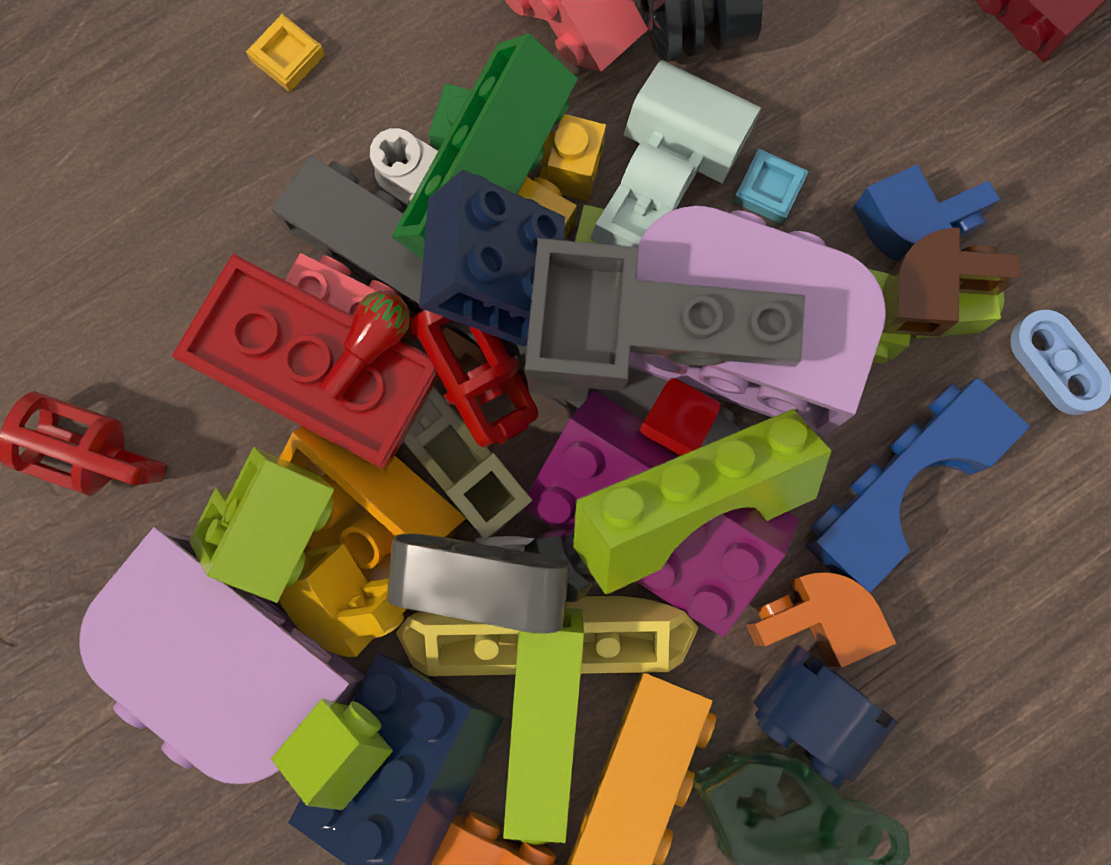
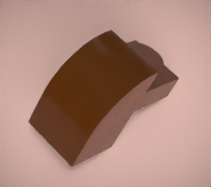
(927, 281)

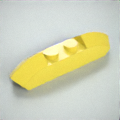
(618, 638)

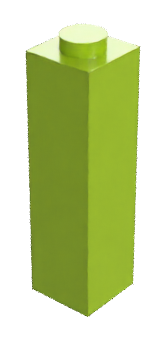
(543, 732)

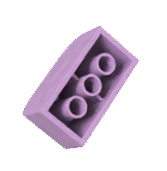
(740, 252)
(205, 662)

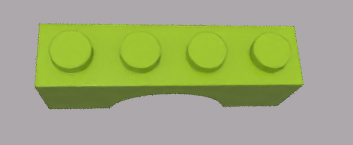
(643, 519)

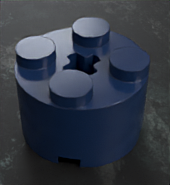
(823, 716)

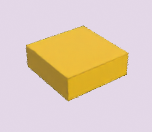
(285, 53)

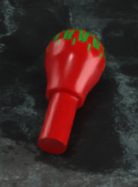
(376, 326)

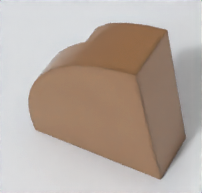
(466, 352)

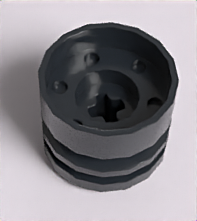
(683, 24)

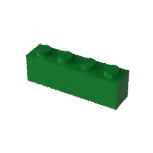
(497, 129)

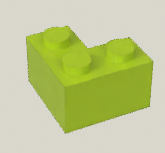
(262, 526)

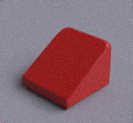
(680, 417)

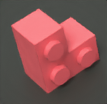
(587, 30)

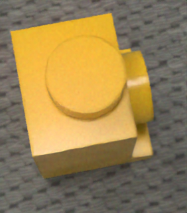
(574, 156)

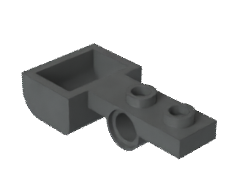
(595, 313)

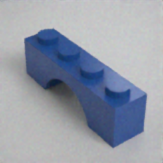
(964, 433)

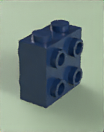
(484, 255)

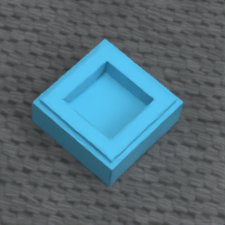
(770, 186)

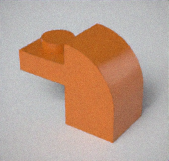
(836, 609)

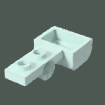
(681, 131)

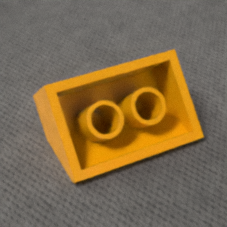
(370, 503)

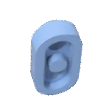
(1064, 358)

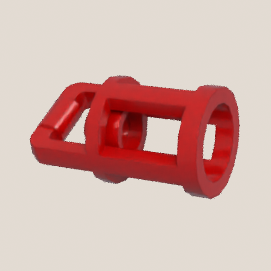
(480, 383)
(93, 456)

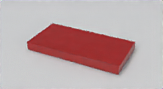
(282, 344)

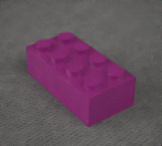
(713, 568)

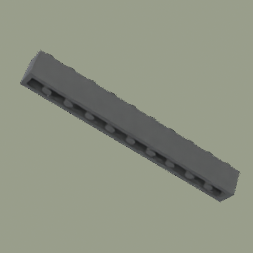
(356, 229)

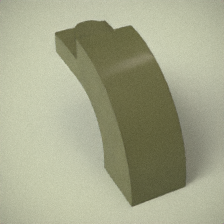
(464, 469)

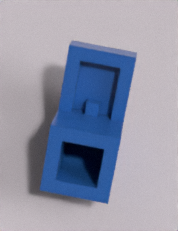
(905, 210)

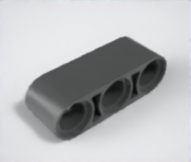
(478, 582)

